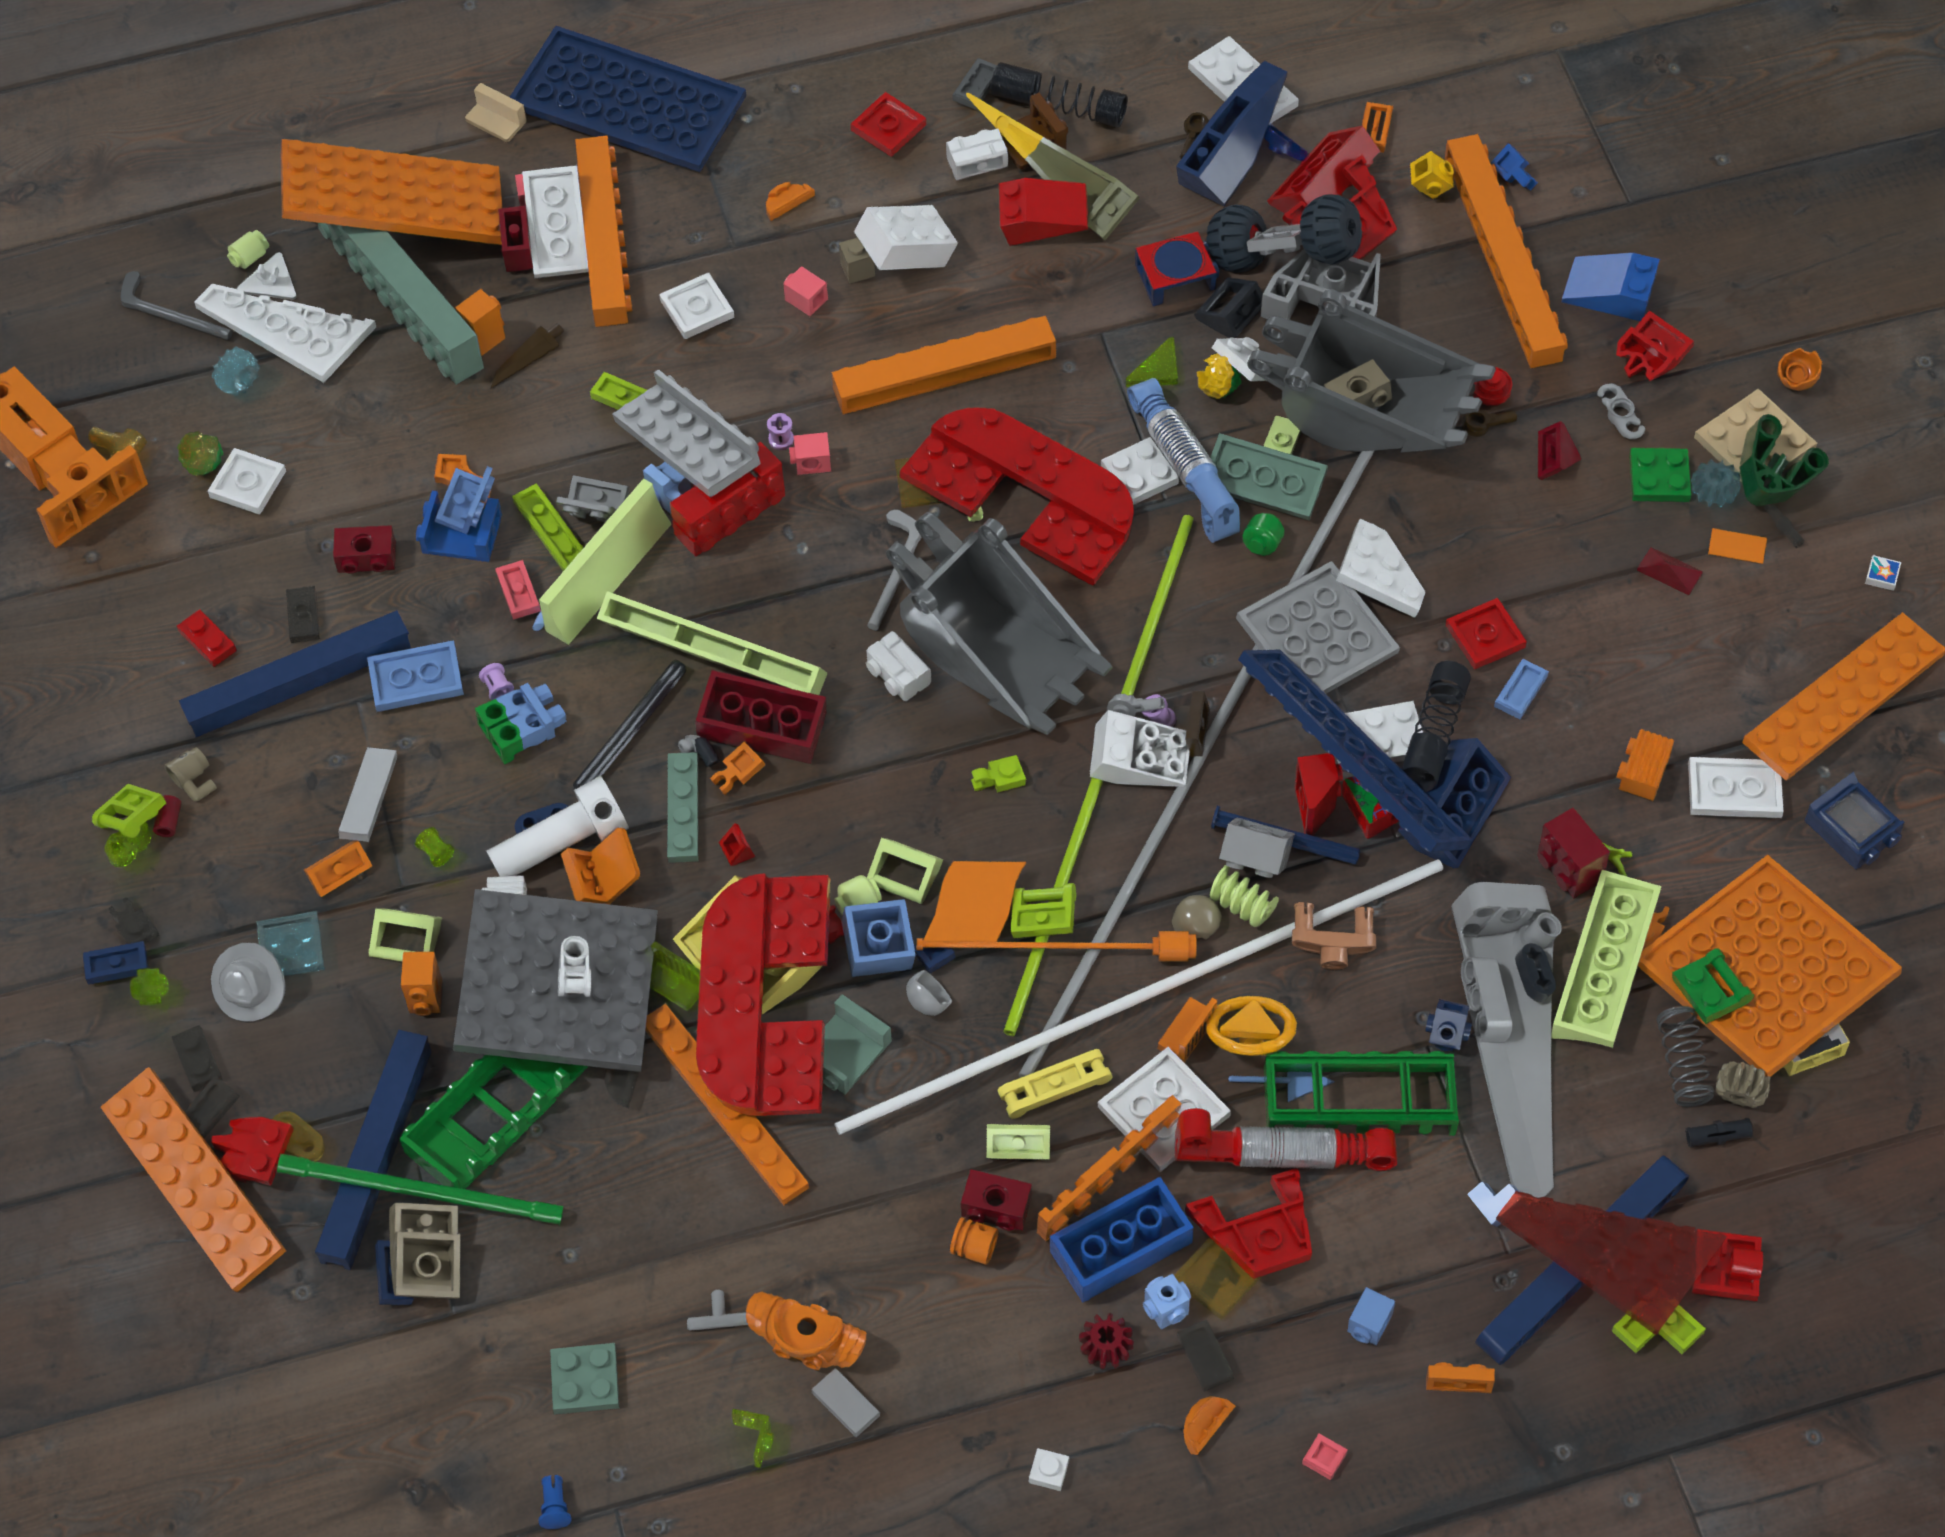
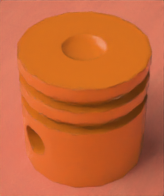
(974, 1241)

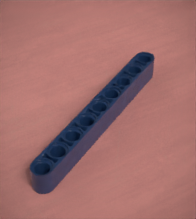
(1556, 1285)

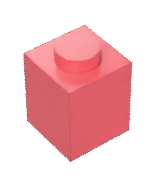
(805, 291)

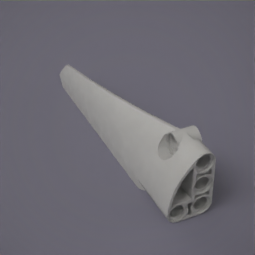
(1509, 1025)

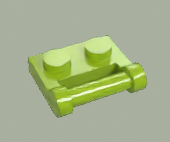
(130, 801)
(1043, 918)

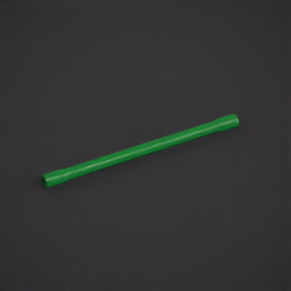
(306, 1168)

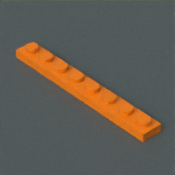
(742, 1129)

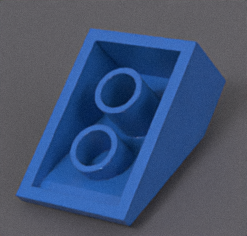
(1612, 283)

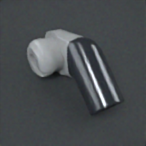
(700, 745)

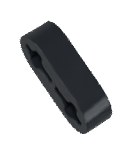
(1535, 972)

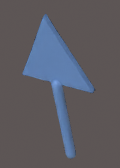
(1297, 1083)

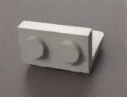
(593, 498)

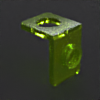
(761, 1423)

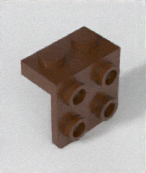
(1042, 121)

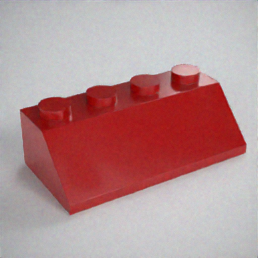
(1322, 169)

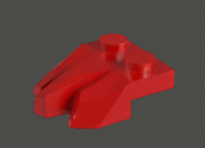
(1653, 347)
(253, 1148)

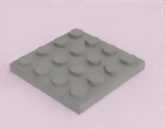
(1320, 628)

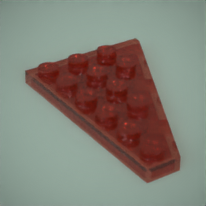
(1625, 1259)

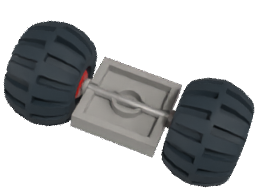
(1326, 230)

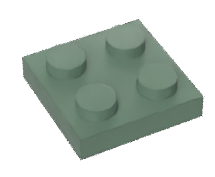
(584, 1378)

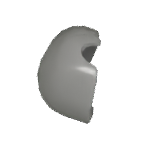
(927, 994)

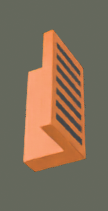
(1187, 1028)

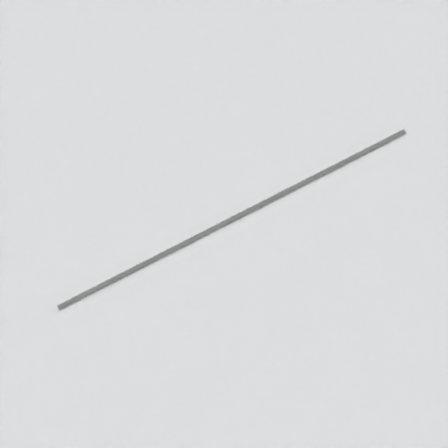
(1192, 771)

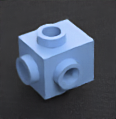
(1166, 1300)

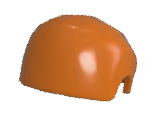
(1799, 369)

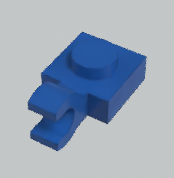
(1511, 166)

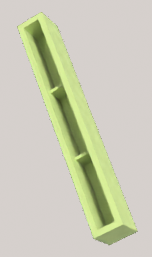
(710, 644)

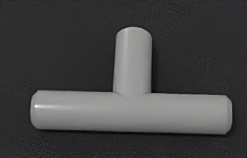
(719, 1318)

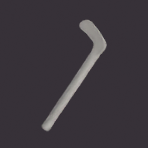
(907, 523)

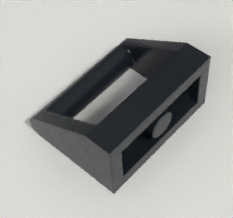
(1237, 312)

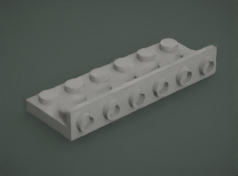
(689, 435)

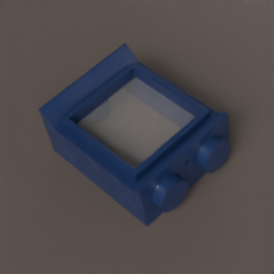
(1854, 822)

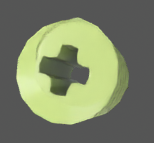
(1241, 898)

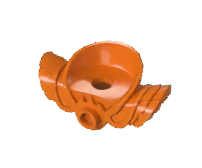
(778, 1322)

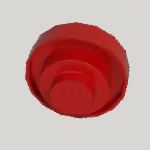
(1495, 390)

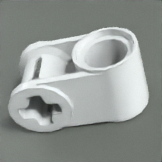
(574, 972)

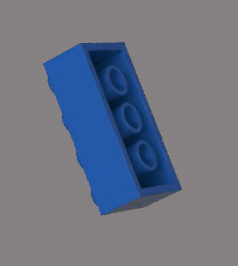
(1121, 1239)

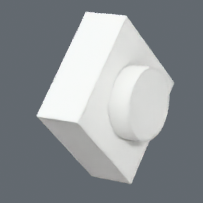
(1049, 1469)

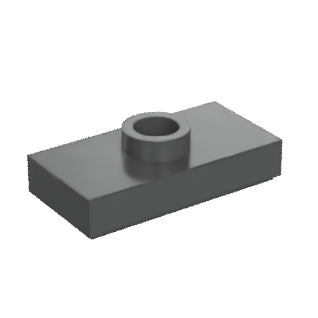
(975, 82)

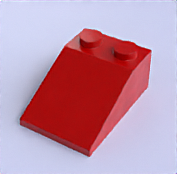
(1041, 209)

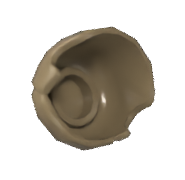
(1197, 916)

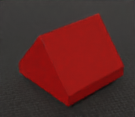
(736, 846)

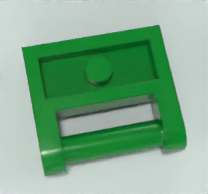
(1703, 990)

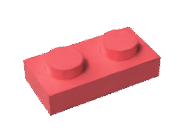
(517, 589)

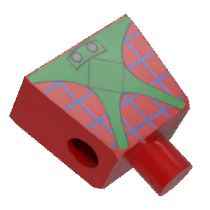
(1366, 808)

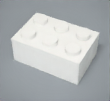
(905, 237)

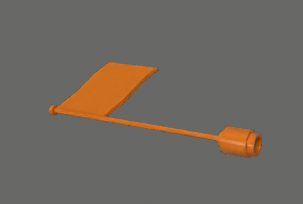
(977, 904)

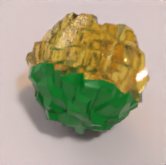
(199, 453)

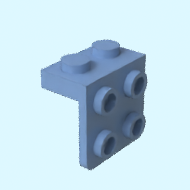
(462, 500)

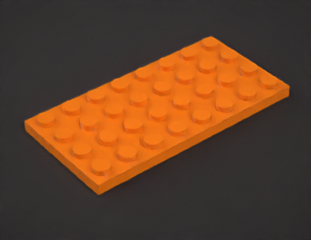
(390, 191)

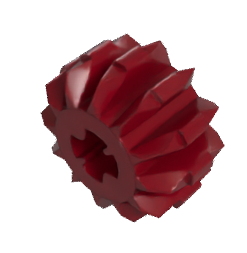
(1106, 1352)

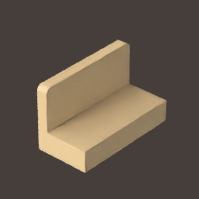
(496, 113)

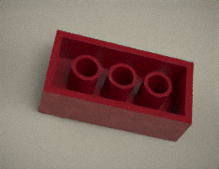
(762, 716)

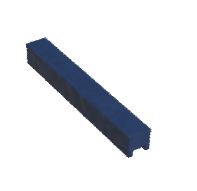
(294, 674)
(374, 1148)

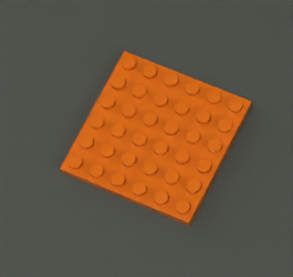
(1789, 951)

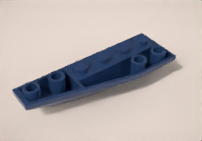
(1232, 137)

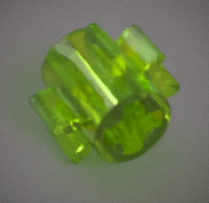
(149, 986)

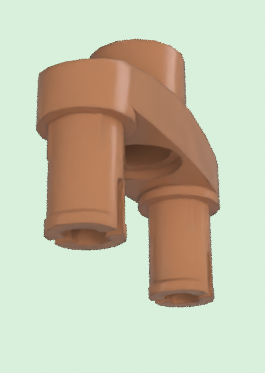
(1333, 946)

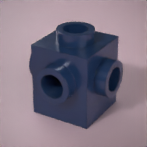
(1448, 1025)

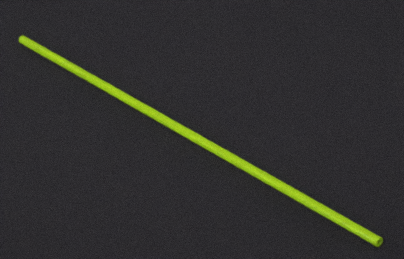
(1095, 784)

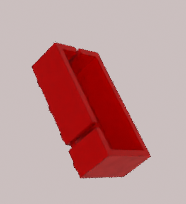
(706, 520)

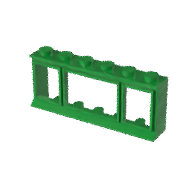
(1372, 1061)

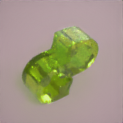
(122, 849)

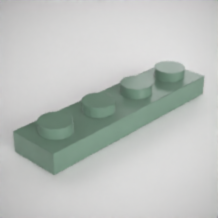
(682, 808)

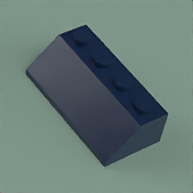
(1465, 792)

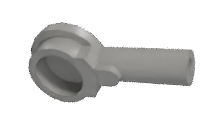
(1130, 705)

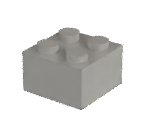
(1256, 847)

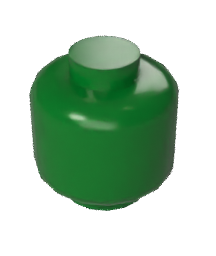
(1263, 534)

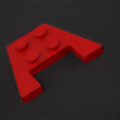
(1373, 211)
(1264, 1239)

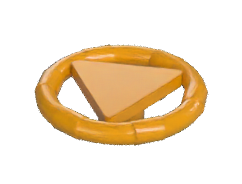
(1251, 1026)

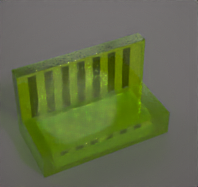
(674, 977)

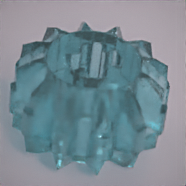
(235, 371)
(1716, 483)

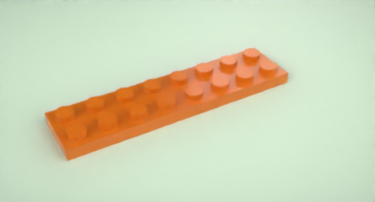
(1844, 696)
(193, 1179)

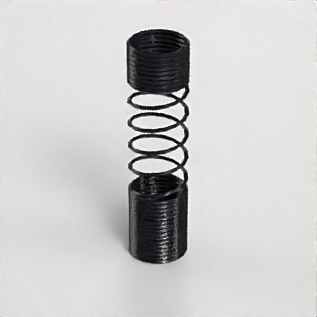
(1021, 83)
(1428, 750)

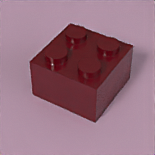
(1572, 853)

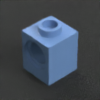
(1370, 1317)

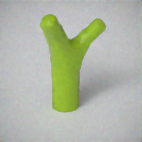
(1615, 855)

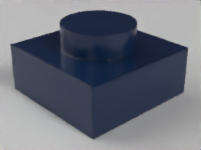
(934, 957)

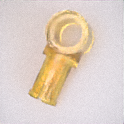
(117, 441)

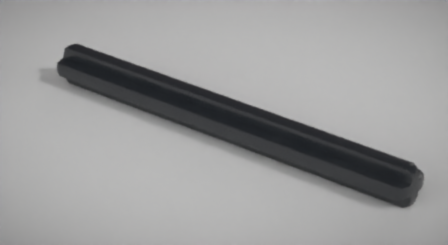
(632, 723)

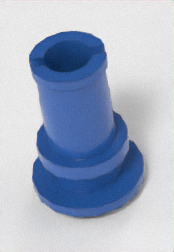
(554, 1508)

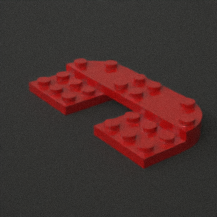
(979, 446)
(747, 929)

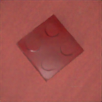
(888, 124)
(1486, 633)

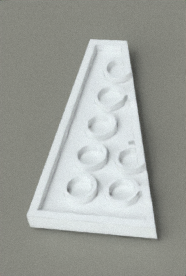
(291, 330)

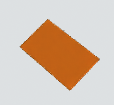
(1737, 545)

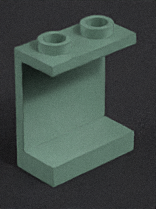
(851, 1044)

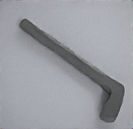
(128, 300)

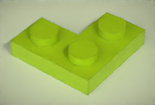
(1679, 1330)

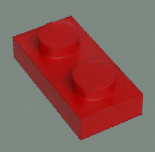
(206, 638)

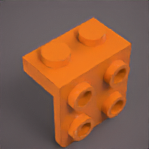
(604, 871)

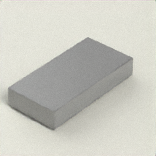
(845, 1402)

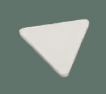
(270, 280)

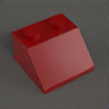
(1317, 789)

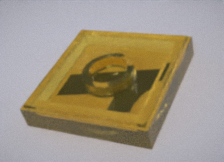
(1215, 1279)

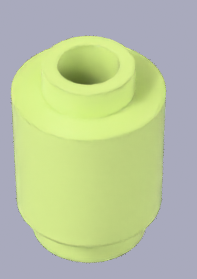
(247, 249)

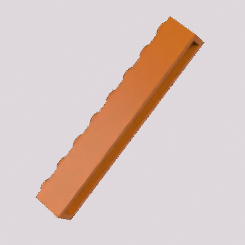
(602, 232)
(944, 364)

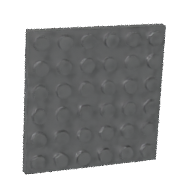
(512, 981)

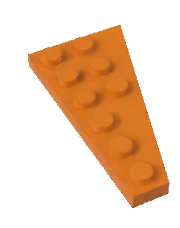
(1099, 1176)

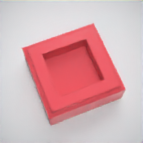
(1324, 1456)

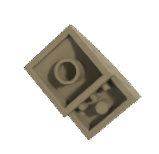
(425, 1250)

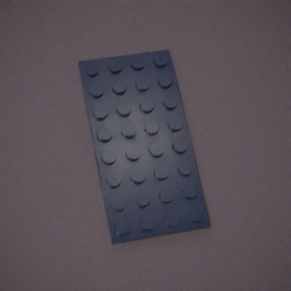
(628, 98)

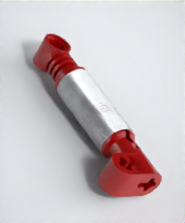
(1280, 1145)

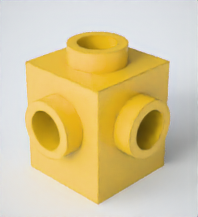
(1432, 175)

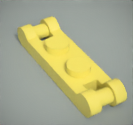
(1054, 1083)

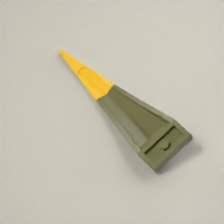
(1106, 196)

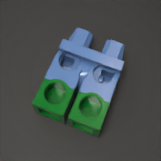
(519, 720)

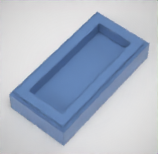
(1521, 689)

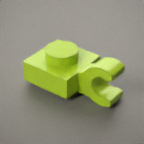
(1002, 773)

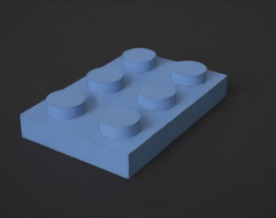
(415, 676)

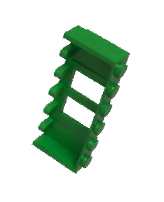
(452, 1152)

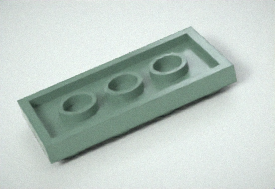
(1268, 476)

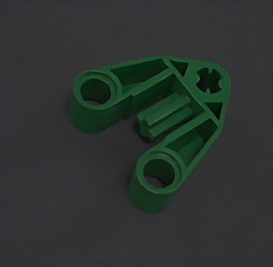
(1764, 483)

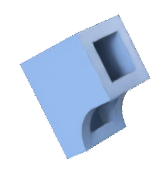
(667, 483)

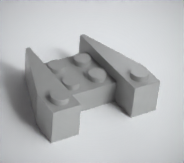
(1308, 279)

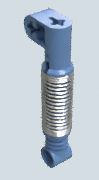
(1187, 458)

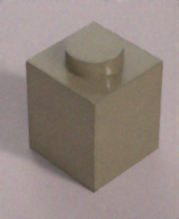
(855, 261)

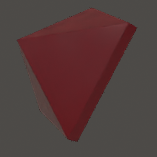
(1555, 450)
(1669, 571)

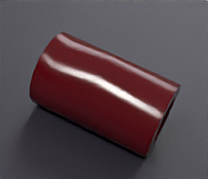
(167, 817)

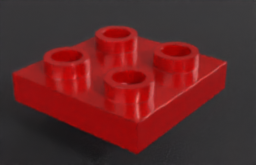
(1733, 1269)

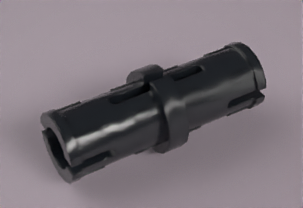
(1719, 1132)

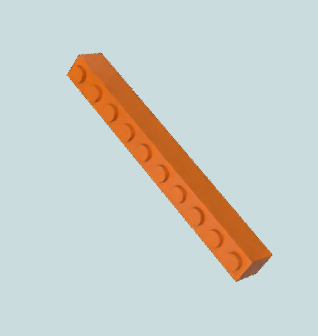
(1505, 252)

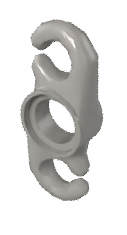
(1621, 400)

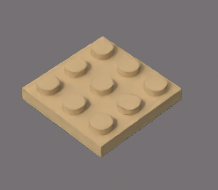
(1727, 432)

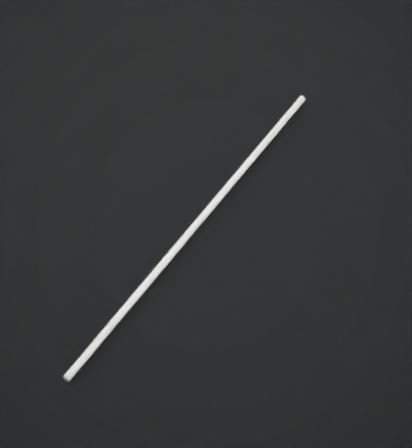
(1131, 999)

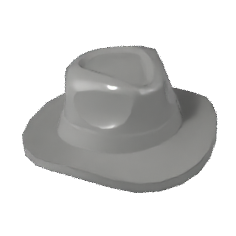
(248, 982)

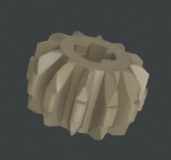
(1743, 1084)

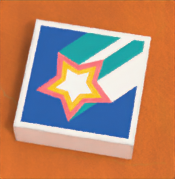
(1883, 573)

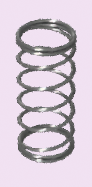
(1676, 1026)

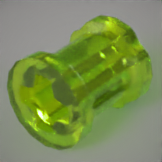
(434, 852)

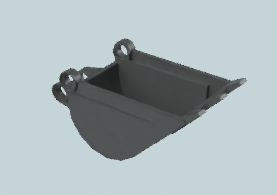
(1425, 379)
(993, 622)

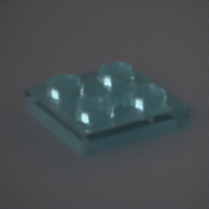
(294, 942)

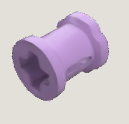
(776, 431)
(496, 680)
(1163, 716)

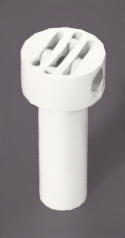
(559, 831)

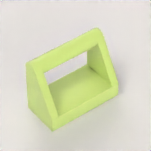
(910, 854)
(384, 916)

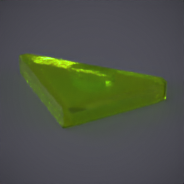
(1158, 365)

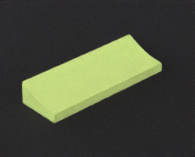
(603, 563)
(1606, 960)

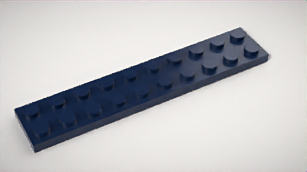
(1355, 751)

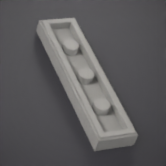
(367, 794)

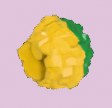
(1219, 377)

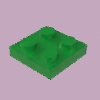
(1660, 474)

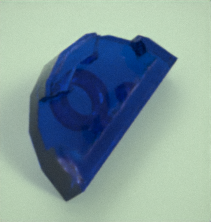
(1282, 144)

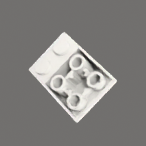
(1138, 752)

